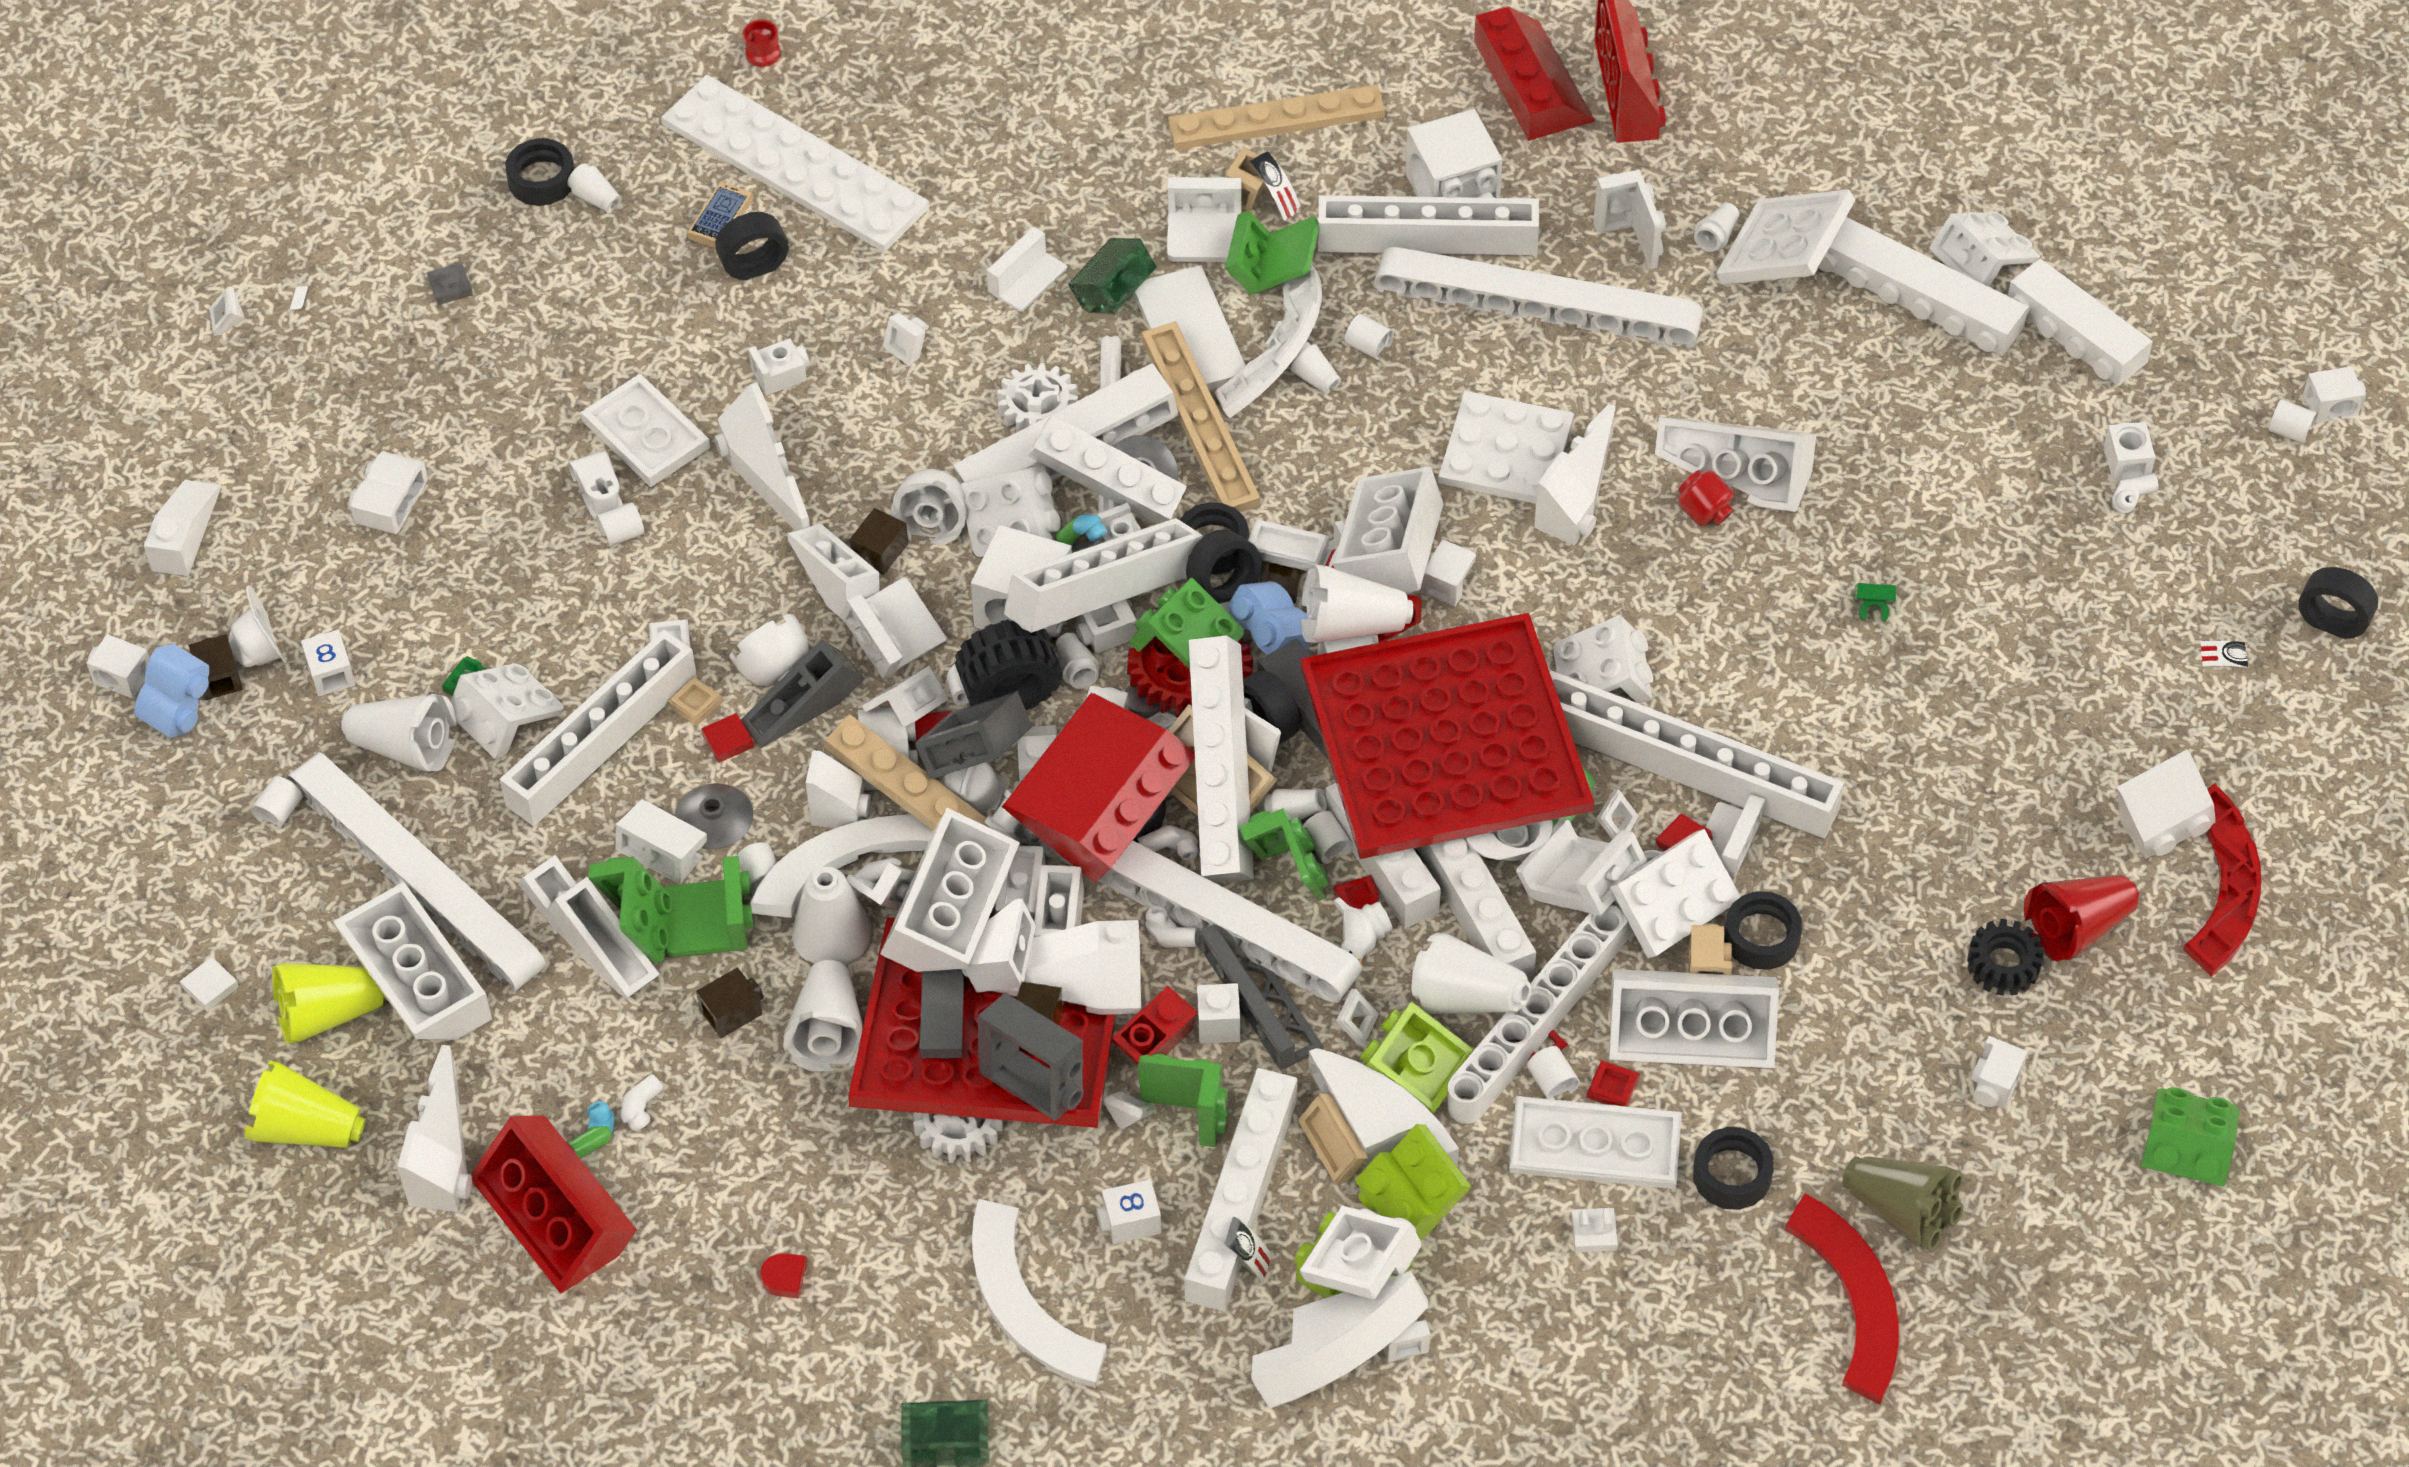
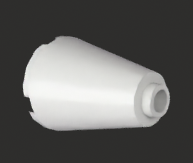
(1350, 606)
(404, 729)
(830, 919)
(1466, 980)
(825, 1019)

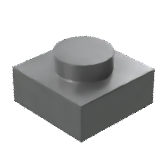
(449, 283)

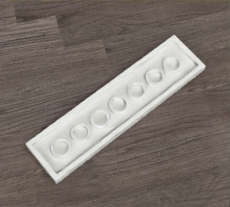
(795, 163)

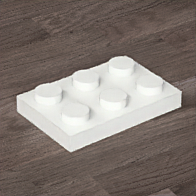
(645, 430)
(1675, 891)

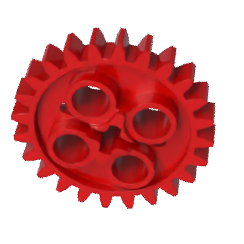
(1165, 677)

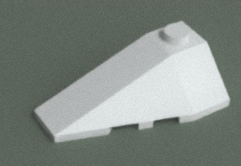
(757, 457)
(1573, 481)
(1092, 964)
(433, 1148)

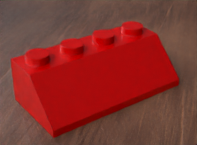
(1529, 73)
(551, 1201)

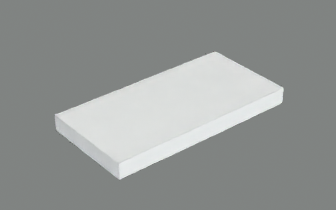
(1190, 301)
(1595, 1142)

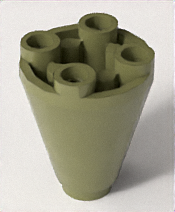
(1908, 1195)

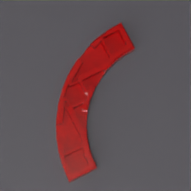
(2238, 888)
(1866, 1289)

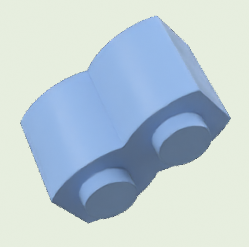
(1268, 614)
(172, 690)

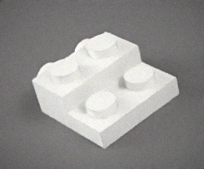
(1361, 1252)

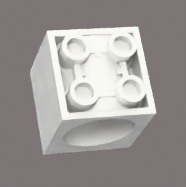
(1453, 158)
(1007, 554)

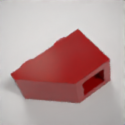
(1157, 1026)

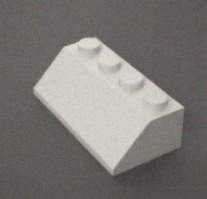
(1391, 528)
(950, 895)
(415, 966)
(1693, 1018)

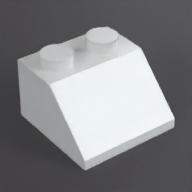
(2165, 805)

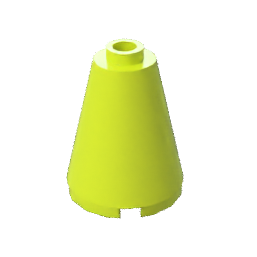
(321, 997)
(301, 1112)

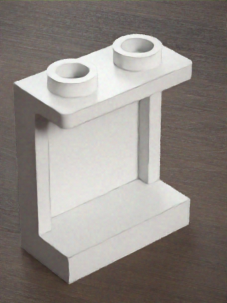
(1579, 870)

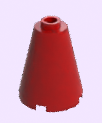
(2078, 912)

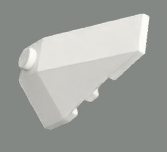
(1757, 460)

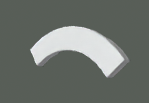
(1301, 309)
(785, 882)
(1016, 1308)

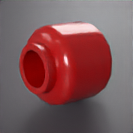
(1706, 498)

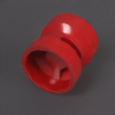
(761, 43)

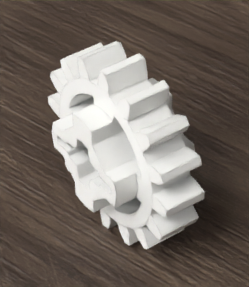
(1034, 395)
(955, 1135)

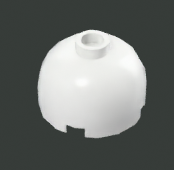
(931, 500)
(771, 651)

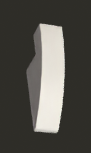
(588, 926)
(1373, 1104)
(1335, 1338)

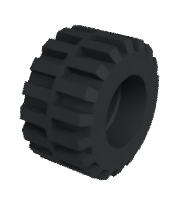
(1006, 661)

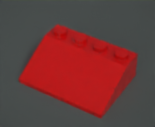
(1627, 72)
(1098, 784)

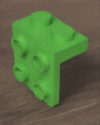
(1267, 259)
(1184, 617)
(1278, 832)
(641, 902)
(710, 914)
(1187, 1085)
(2191, 1136)

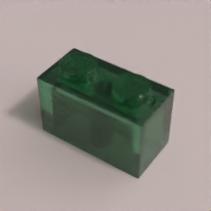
(1112, 275)
(945, 1433)

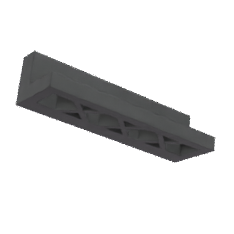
(1254, 1004)

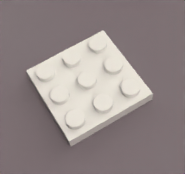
(1785, 237)
(1503, 446)

